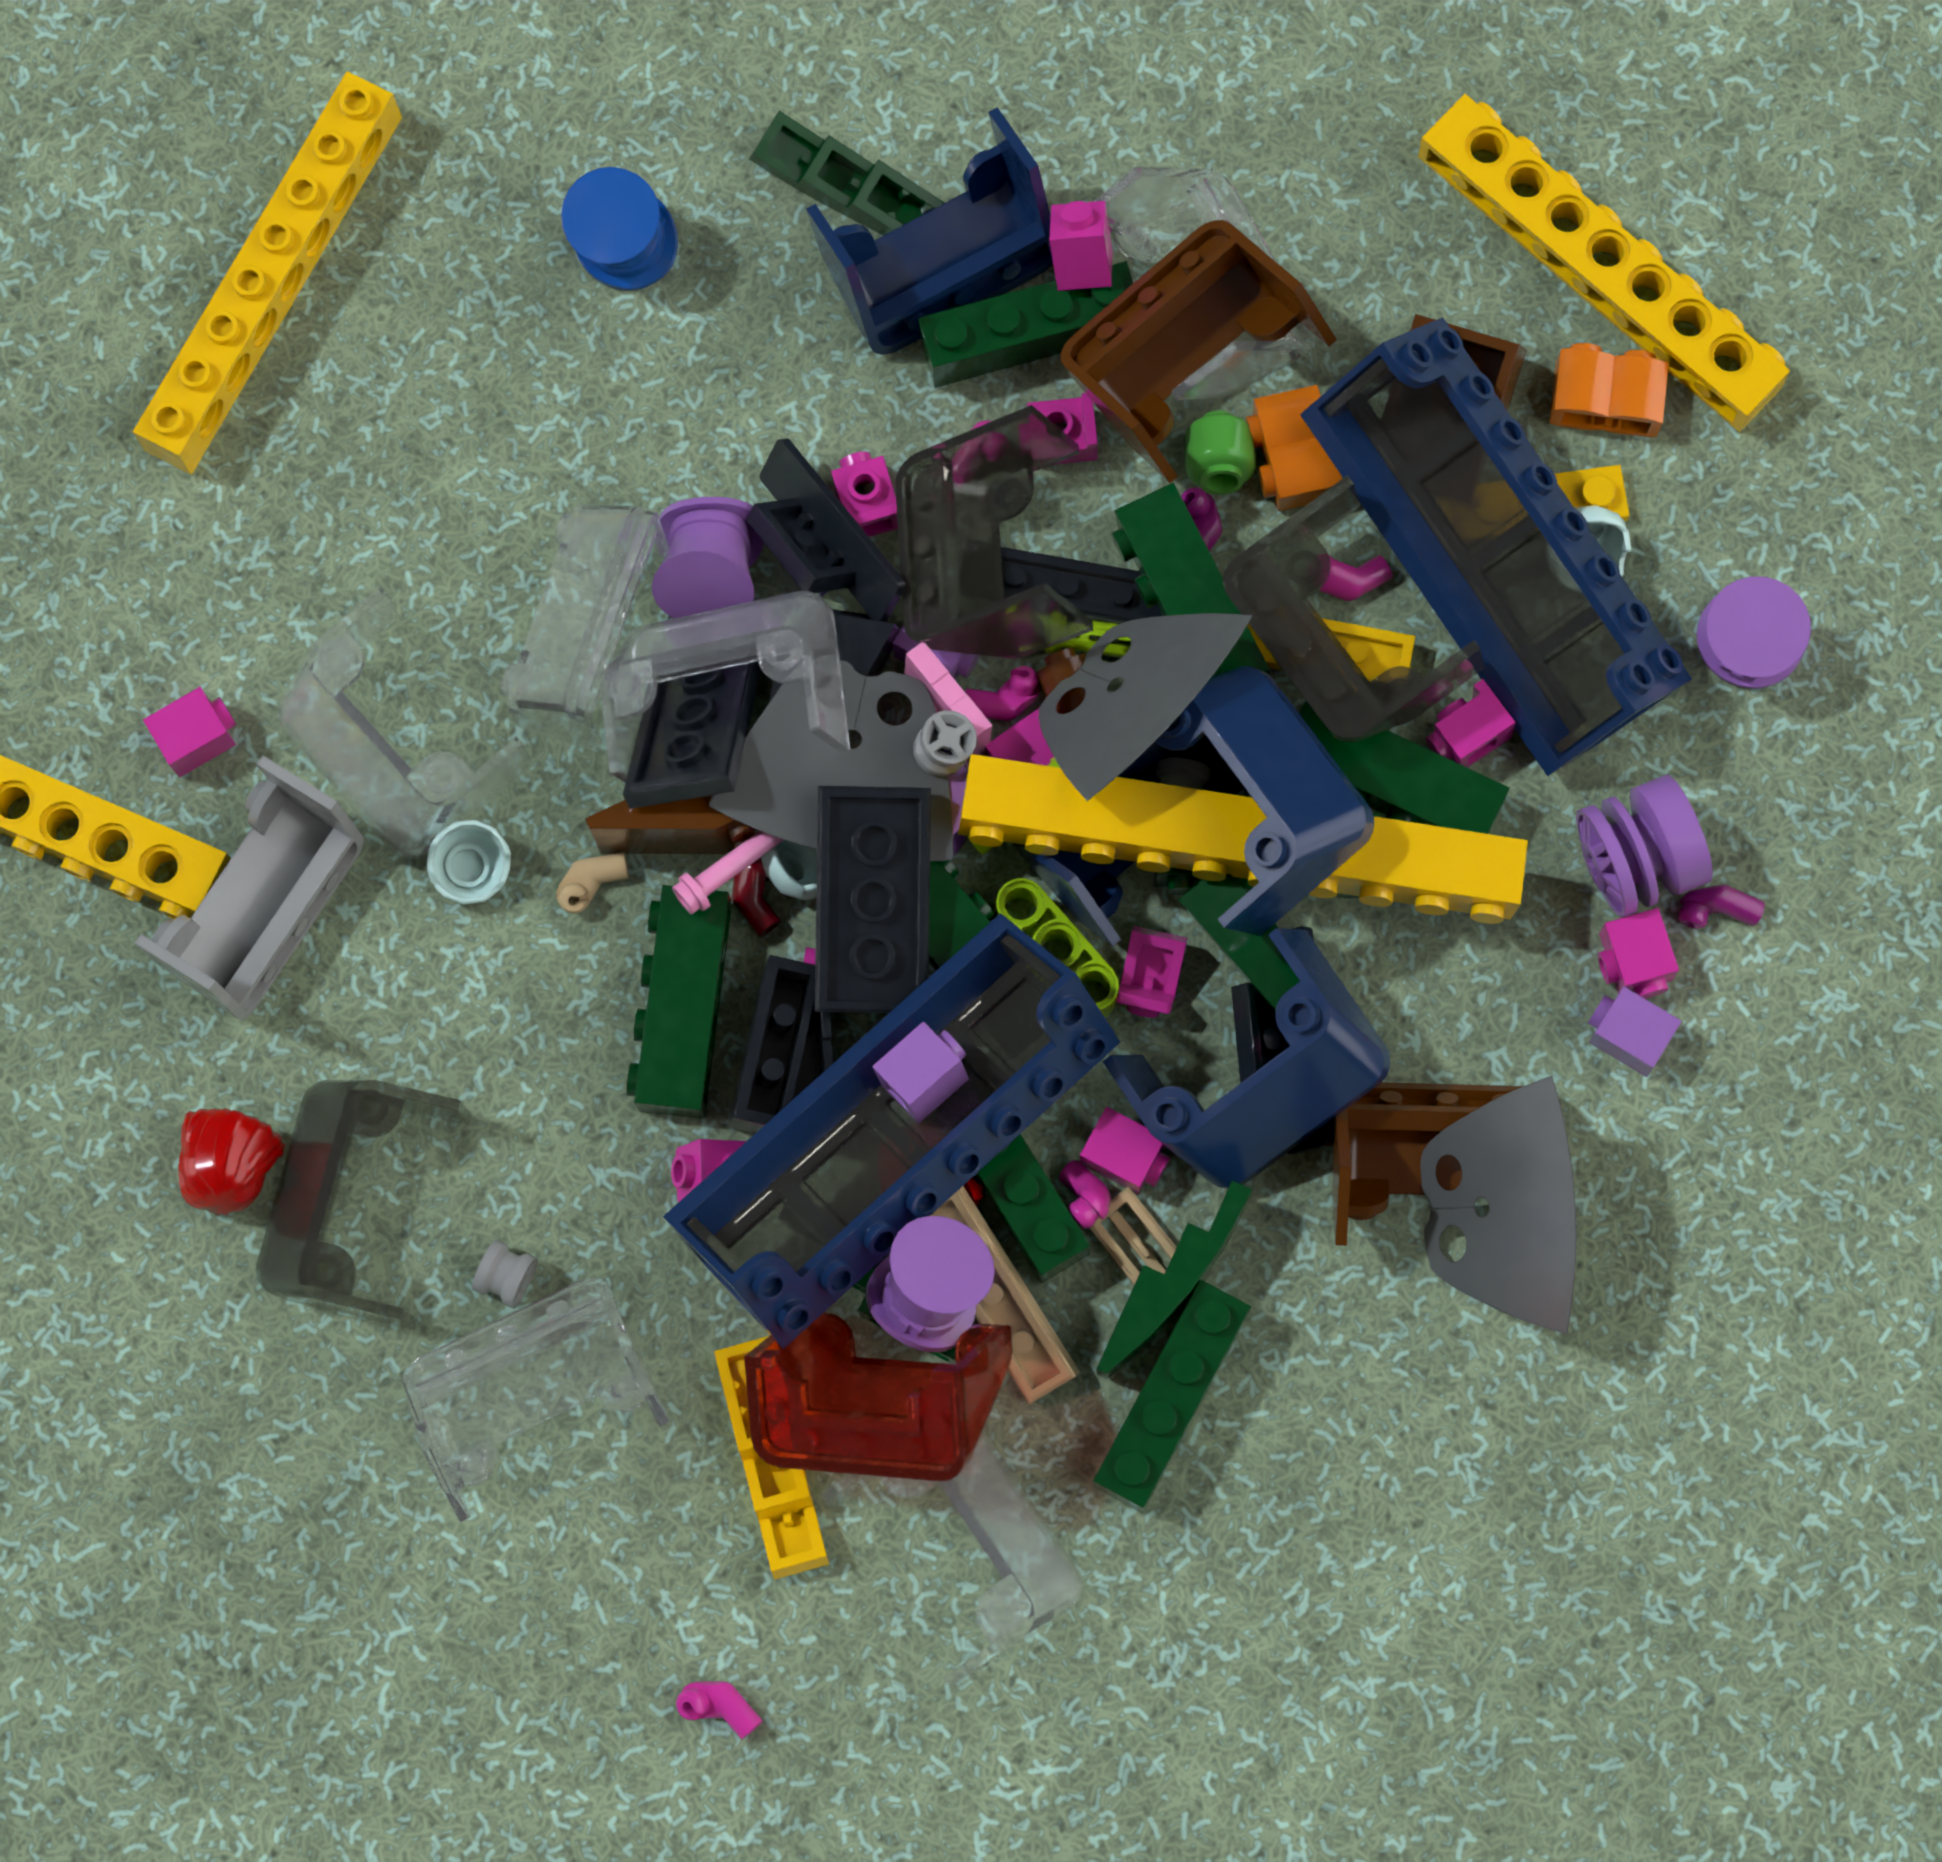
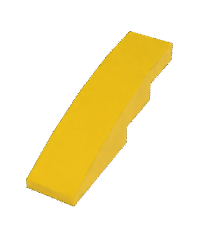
(778, 1494)

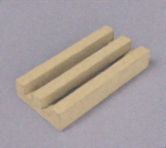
(1129, 1198)

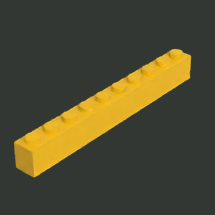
(1208, 833)

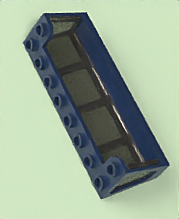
(1495, 543)
(847, 1167)

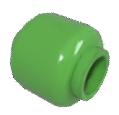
(1219, 452)

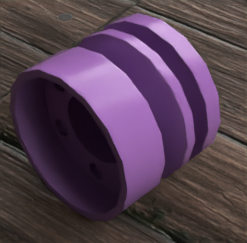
(1655, 841)

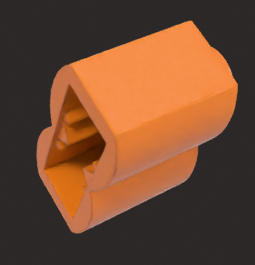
(1609, 391)
(1295, 461)

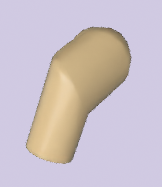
(586, 877)

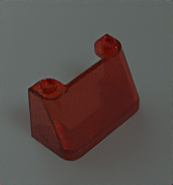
(872, 1416)

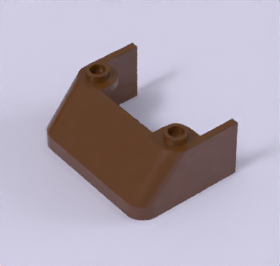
(1178, 322)
(1383, 1141)

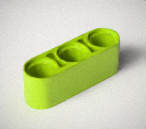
(1051, 924)

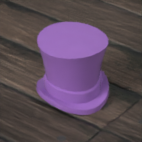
(706, 556)
(1754, 632)
(930, 1283)

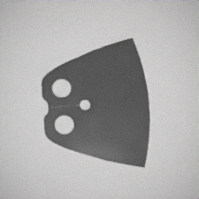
(1161, 676)
(788, 762)
(1526, 1245)

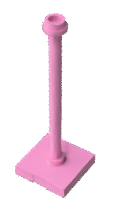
(945, 695)

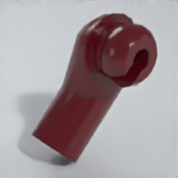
(749, 900)

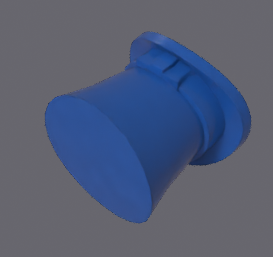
(619, 229)

